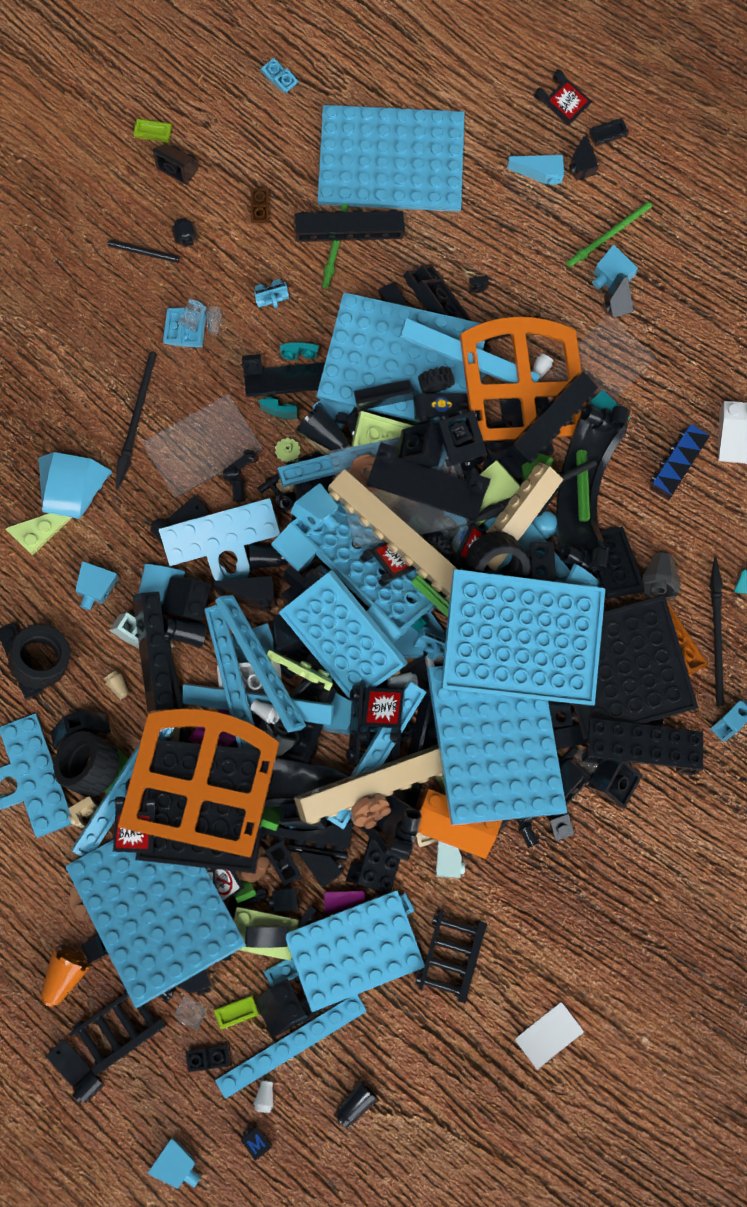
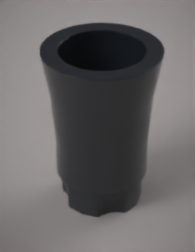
(265, 556)
(185, 631)
(355, 1104)

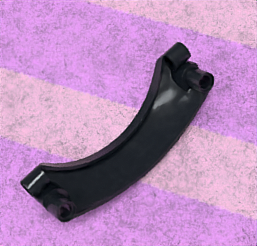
(599, 435)
(392, 832)

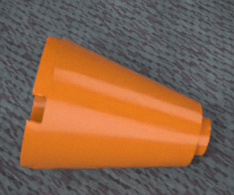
(62, 975)

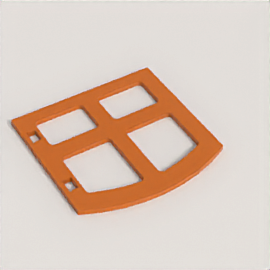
(525, 389)
(197, 789)

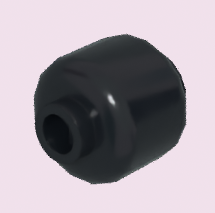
(184, 232)

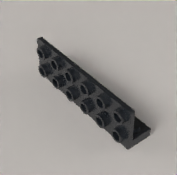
(279, 380)
(427, 485)
(644, 745)
(377, 867)

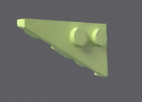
(375, 428)
(37, 531)
(302, 669)

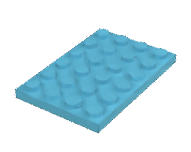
(342, 635)
(354, 950)

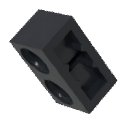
(545, 563)
(564, 709)

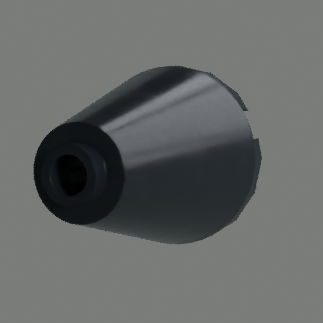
(322, 429)

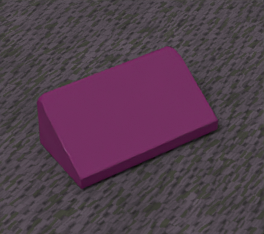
(340, 901)

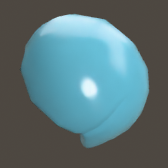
(546, 524)

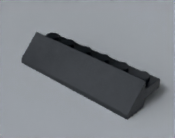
(435, 294)

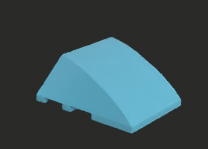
(69, 483)

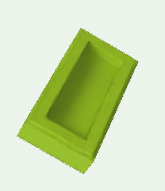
(152, 130)
(236, 1012)

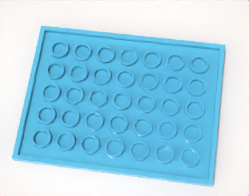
(391, 158)
(370, 353)
(523, 638)
(495, 755)
(154, 919)

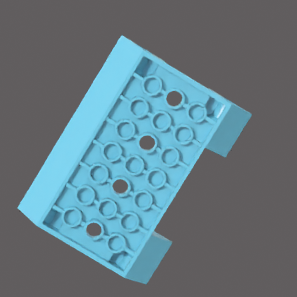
(386, 604)

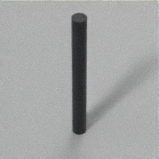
(144, 251)

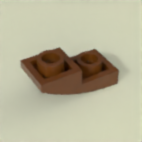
(259, 205)

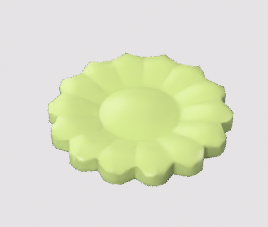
(287, 450)

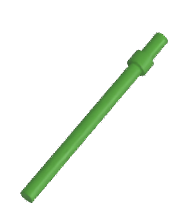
(583, 252)
(329, 269)

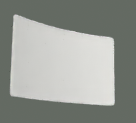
(549, 1035)

